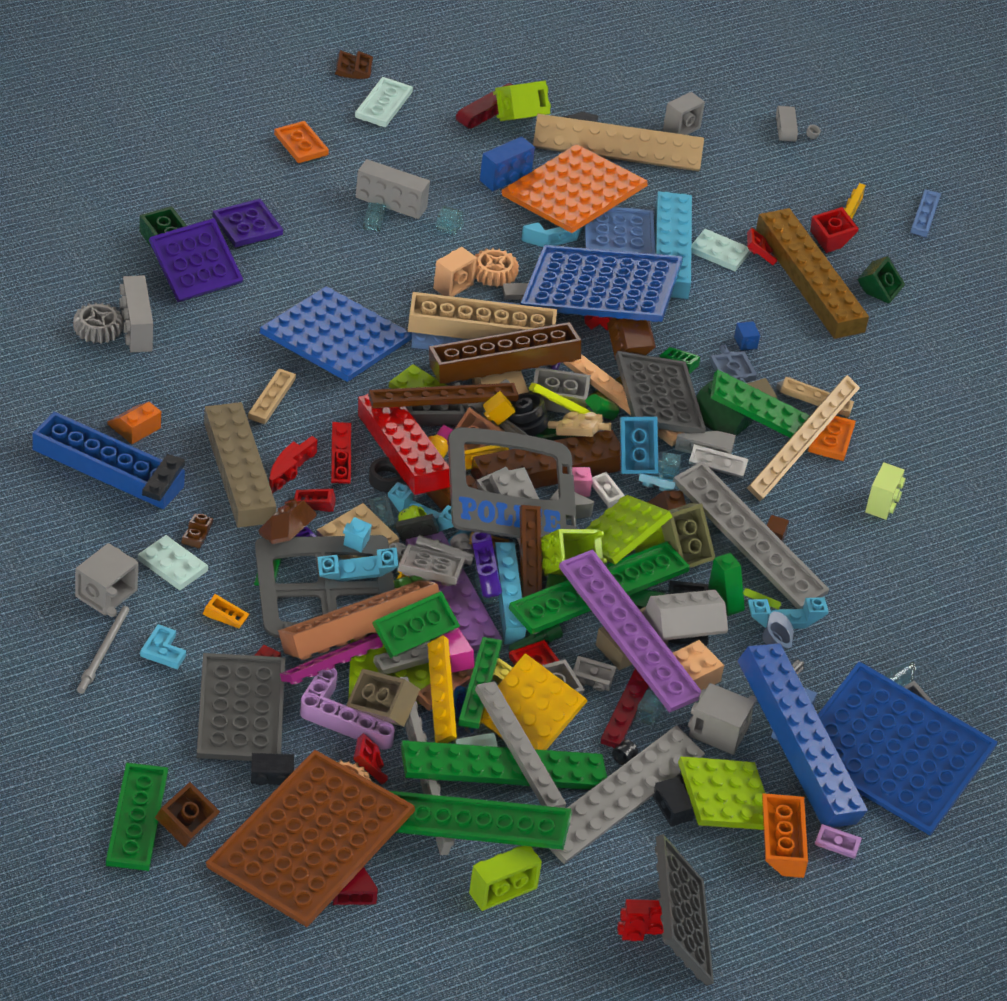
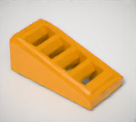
(215, 609)

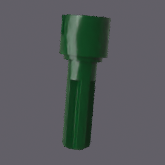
(549, 635)

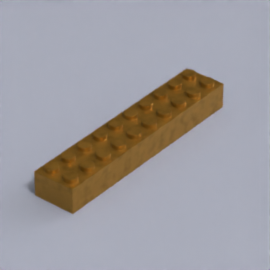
(812, 274)

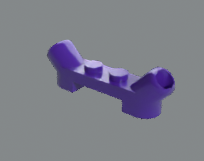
(486, 564)

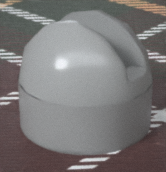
(810, 129)

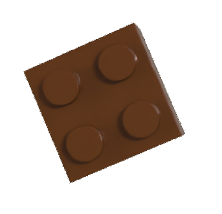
(187, 814)

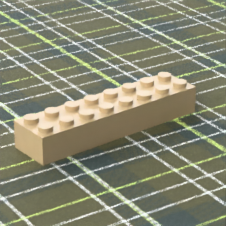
(472, 317)

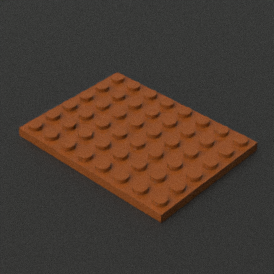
(310, 837)

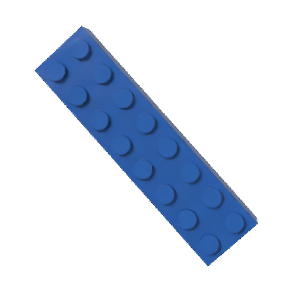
(101, 457)

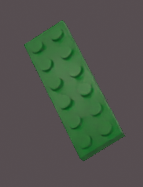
(756, 404)
(135, 815)

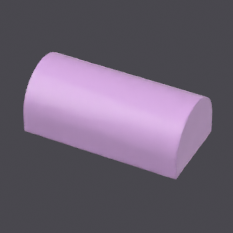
(838, 841)

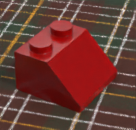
(833, 229)

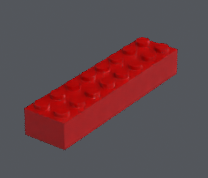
(405, 446)

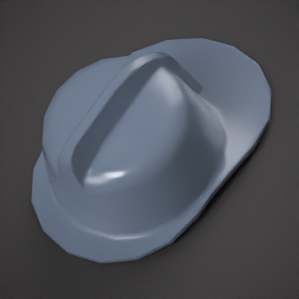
(778, 630)

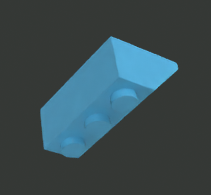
(639, 445)

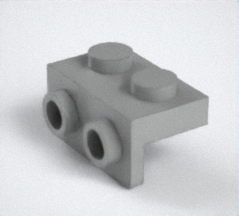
(594, 673)

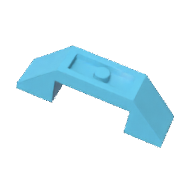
(536, 235)
(403, 498)
(358, 568)
(812, 611)

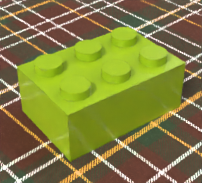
(505, 876)

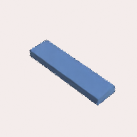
(925, 213)

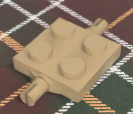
(579, 424)

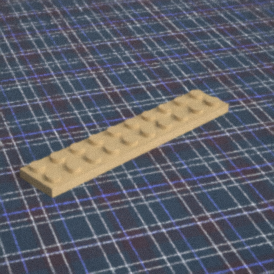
(619, 142)

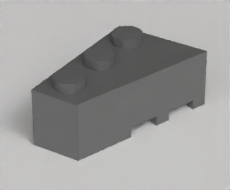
(437, 414)

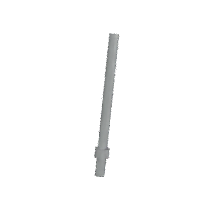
(89, 674)

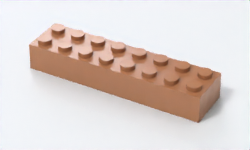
(350, 621)

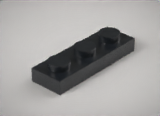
(163, 477)

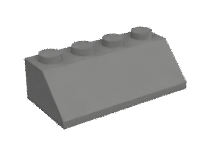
(687, 614)

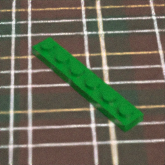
(482, 673)

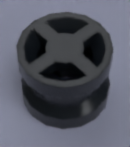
(624, 752)

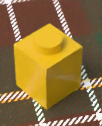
(498, 408)

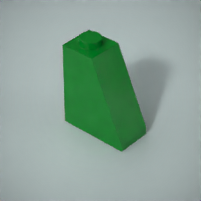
(727, 581)

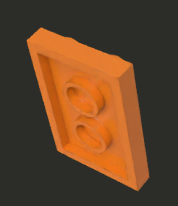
(301, 141)
(834, 439)

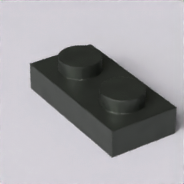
(417, 526)

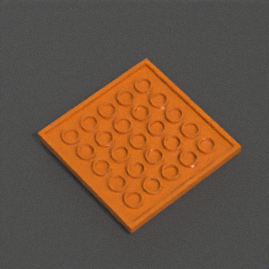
(574, 188)

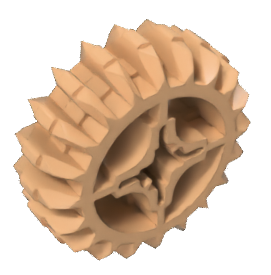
(495, 267)

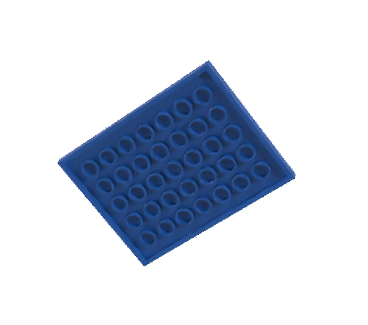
(603, 282)
(902, 747)

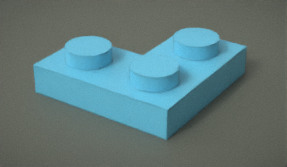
(664, 484)
(159, 648)

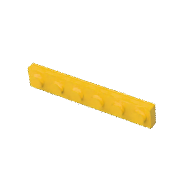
(442, 690)

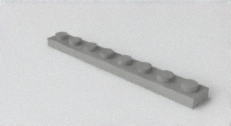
(519, 745)

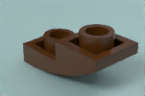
(197, 530)

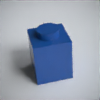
(747, 335)

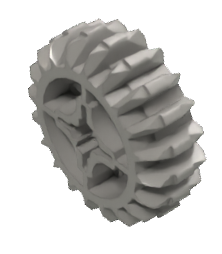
(98, 323)

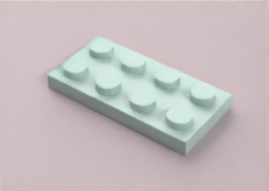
(383, 102)

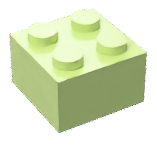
(885, 491)

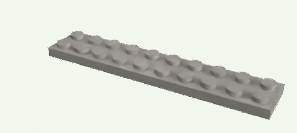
(750, 535)
(625, 791)

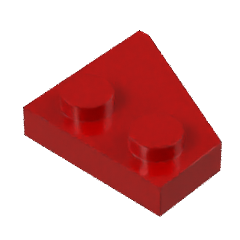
(758, 244)
(368, 756)

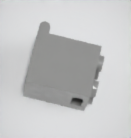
(106, 579)
(721, 718)

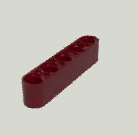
(479, 111)

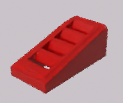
(321, 498)

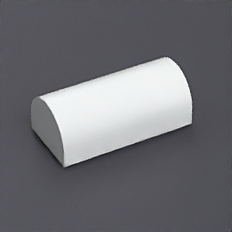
(606, 489)

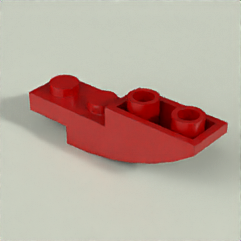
(341, 453)
(289, 460)

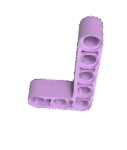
(340, 718)

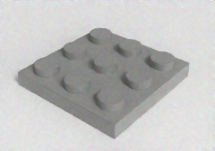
(431, 565)

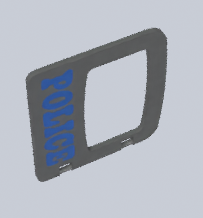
(499, 513)

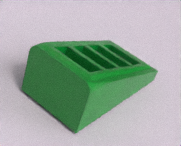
(692, 360)

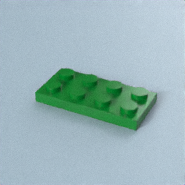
(416, 624)

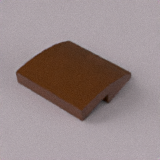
(353, 66)

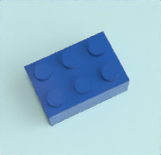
(507, 163)

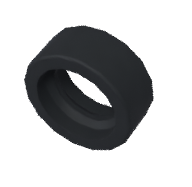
(380, 483)

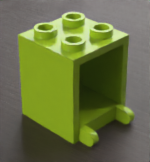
(522, 100)
(567, 544)

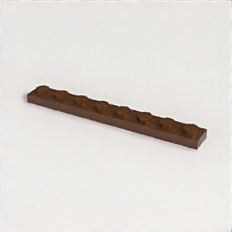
(440, 395)

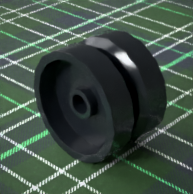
(530, 413)

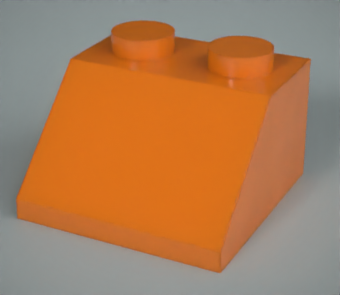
(137, 422)

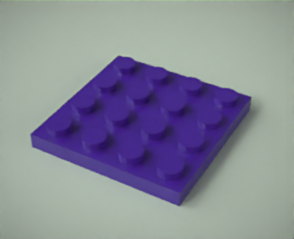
(196, 260)

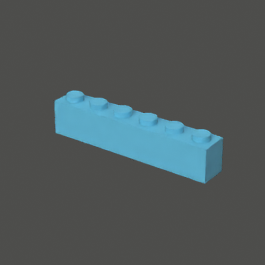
(511, 590)

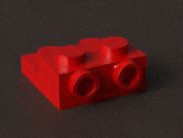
(640, 918)

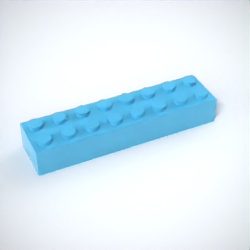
(674, 235)

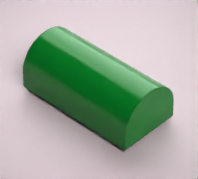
(603, 406)

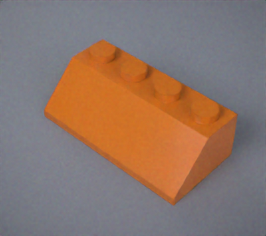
(785, 834)

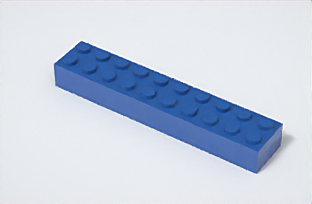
(802, 735)

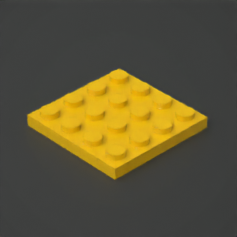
(538, 701)

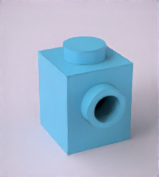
(357, 534)

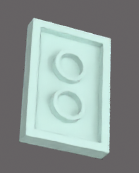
(720, 250)
(172, 562)

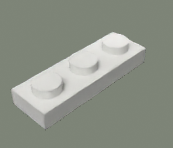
(719, 461)

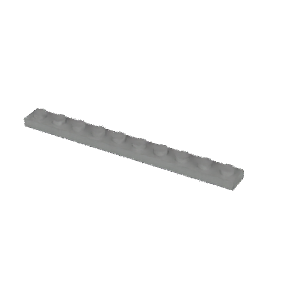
(414, 731)

